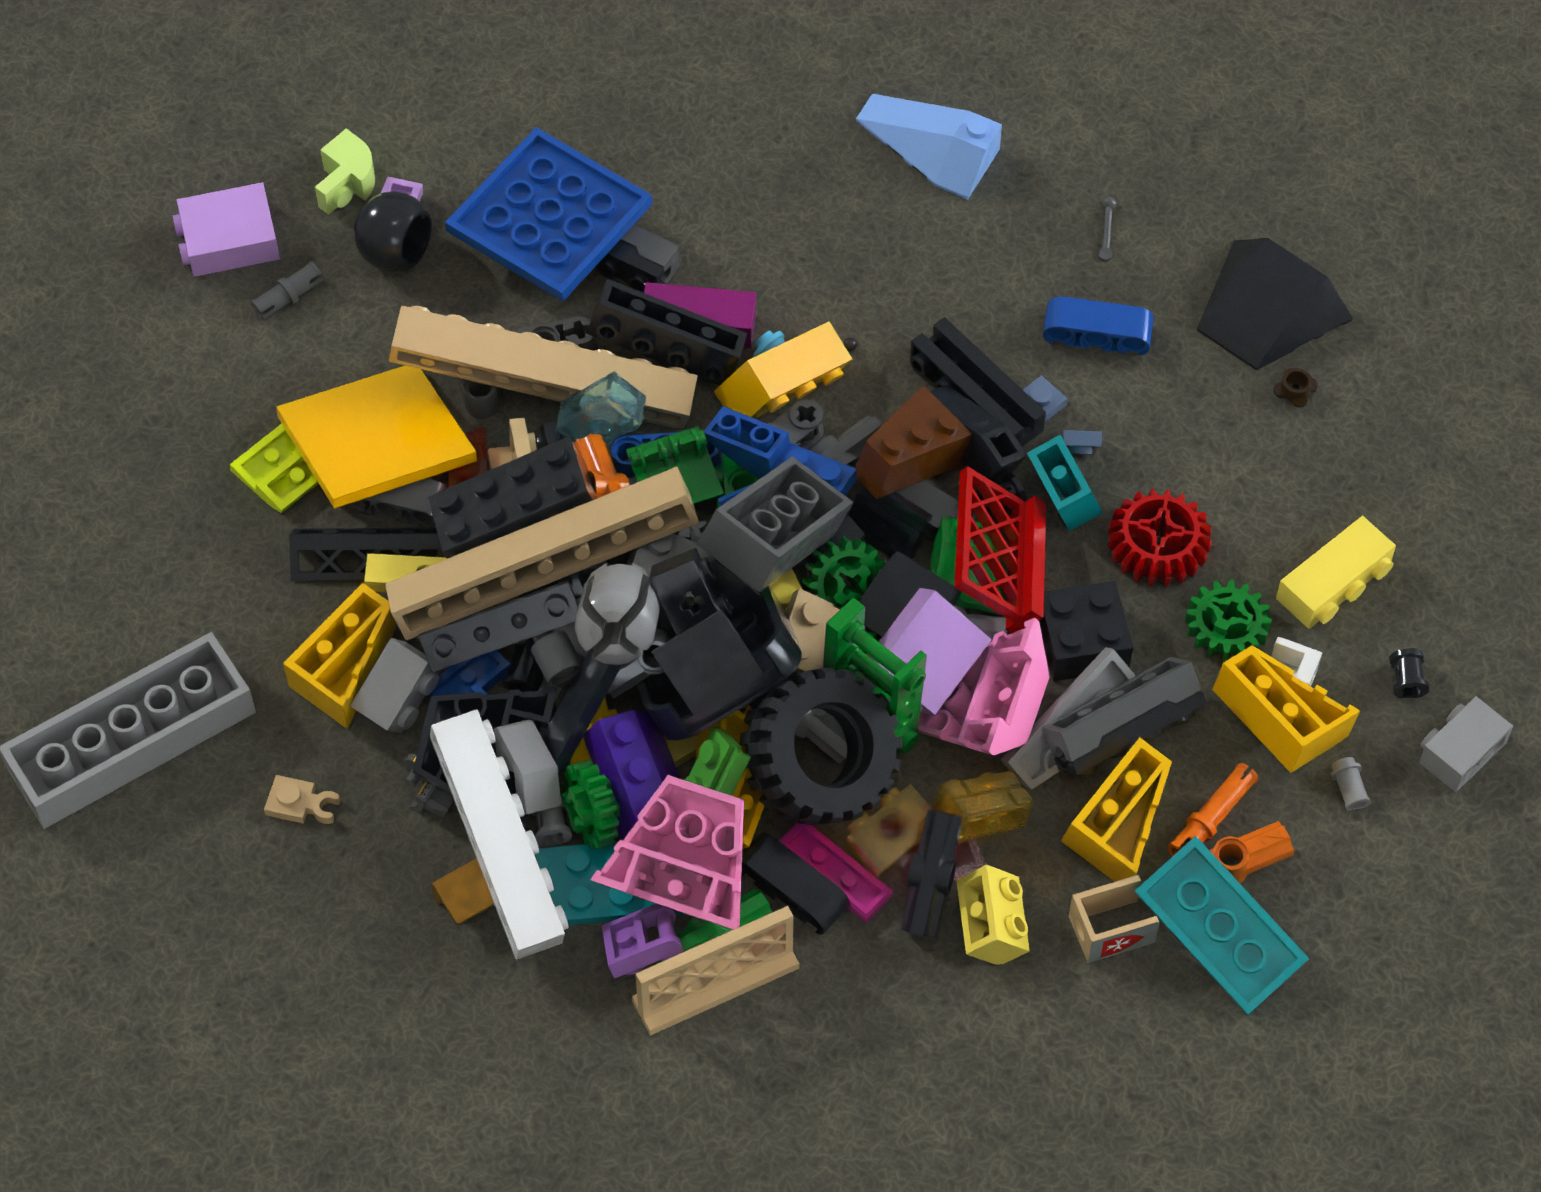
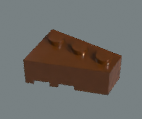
(912, 446)

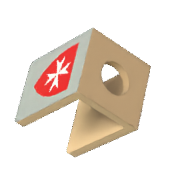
(1115, 940)

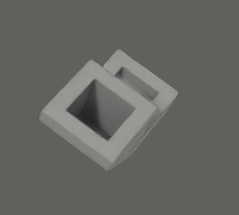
(532, 765)

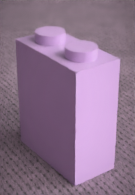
(226, 229)
(944, 636)

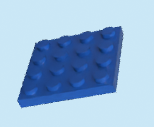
(549, 213)

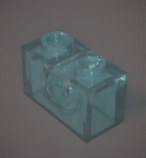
(602, 408)

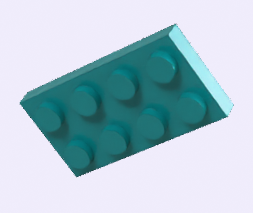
(579, 896)
(1221, 925)

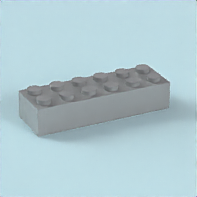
(127, 730)

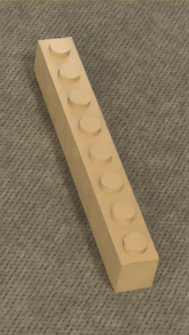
(533, 364)
(541, 553)

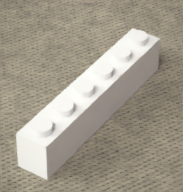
(497, 834)

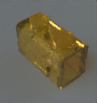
(986, 803)

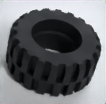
(868, 738)

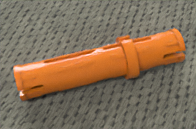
(1204, 822)

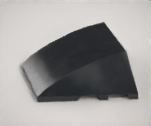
(1269, 303)
(497, 708)

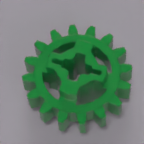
(859, 566)
(1247, 622)
(590, 804)

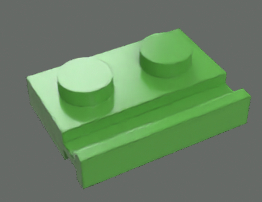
(719, 763)

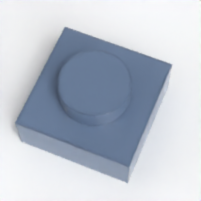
(1046, 396)
(1082, 441)

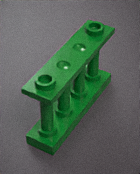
(844, 650)

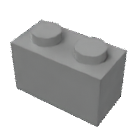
(396, 687)
(1464, 743)

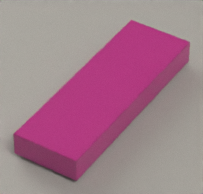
(862, 888)

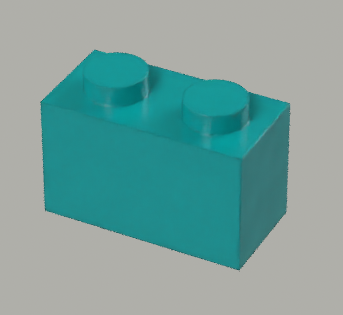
(1064, 483)

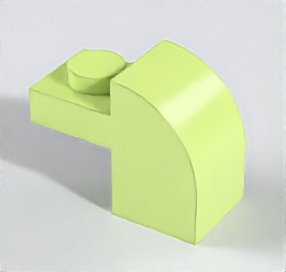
(350, 172)

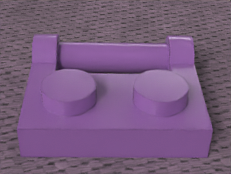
(628, 941)

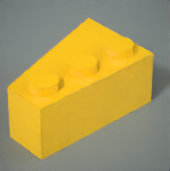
(785, 372)

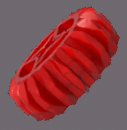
(1185, 540)

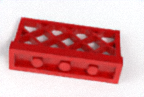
(1022, 555)

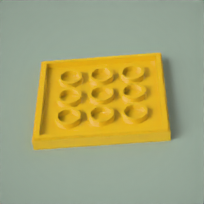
(375, 435)

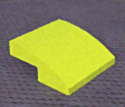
(275, 470)

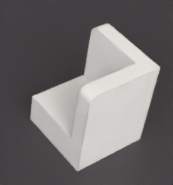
(1298, 658)

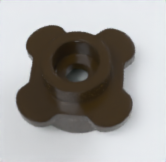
(1299, 378)

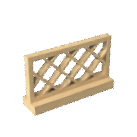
(716, 971)

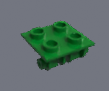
(682, 449)

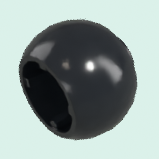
(393, 231)

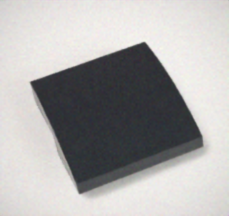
(896, 587)

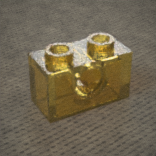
(876, 849)

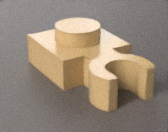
(295, 798)

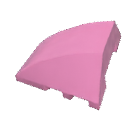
(997, 696)
(683, 853)

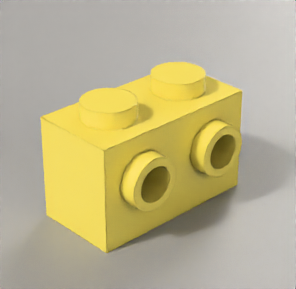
(992, 915)

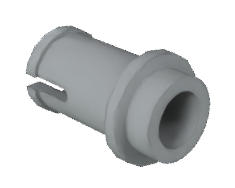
(1350, 783)

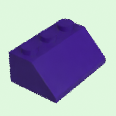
(633, 758)

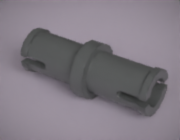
(287, 291)

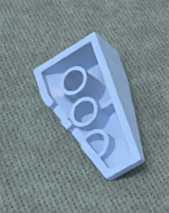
(940, 141)

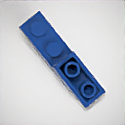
(764, 447)

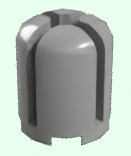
(617, 613)

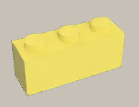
(1336, 573)

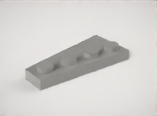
(1034, 761)

